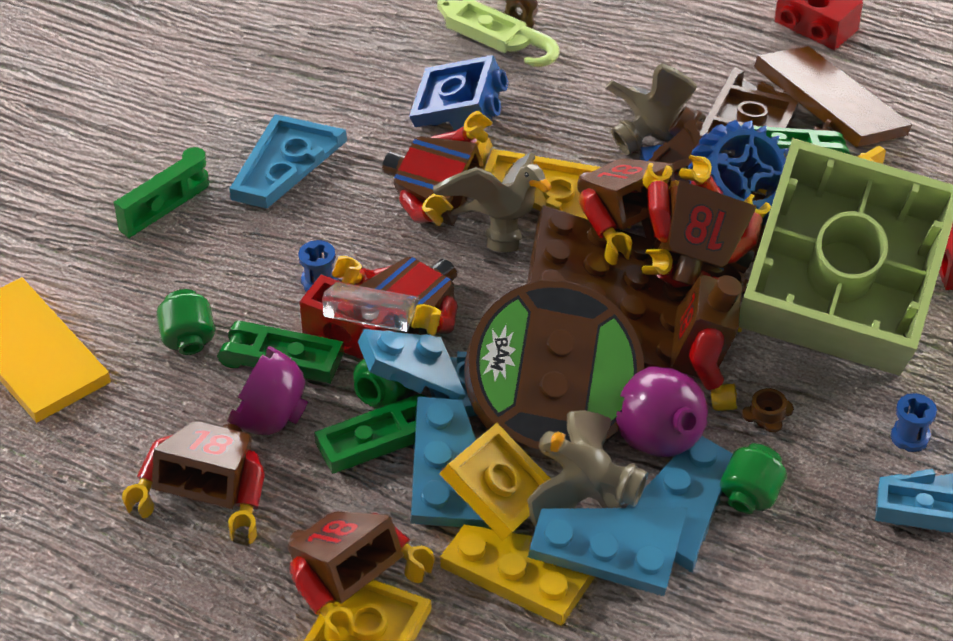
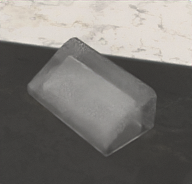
(369, 306)

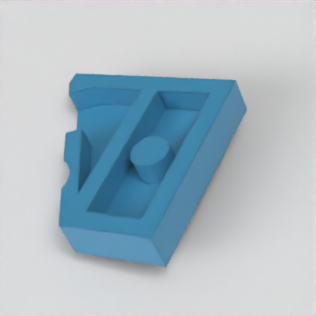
(411, 361)
(916, 500)

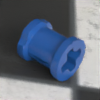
(314, 265)
(920, 416)

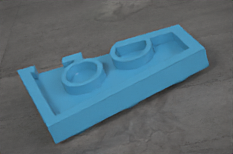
(283, 158)
(440, 437)
(694, 483)
(612, 543)

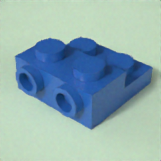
(457, 90)

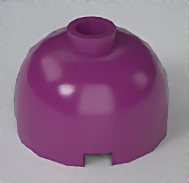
(270, 395)
(662, 412)

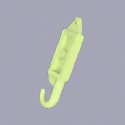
(496, 29)

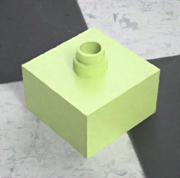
(849, 257)

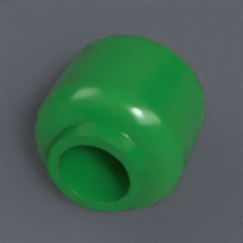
(185, 321)
(377, 390)
(753, 478)

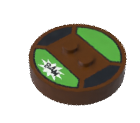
(549, 354)

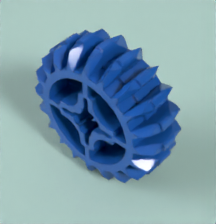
(754, 166)

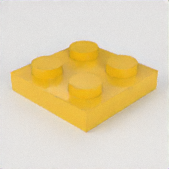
(496, 480)

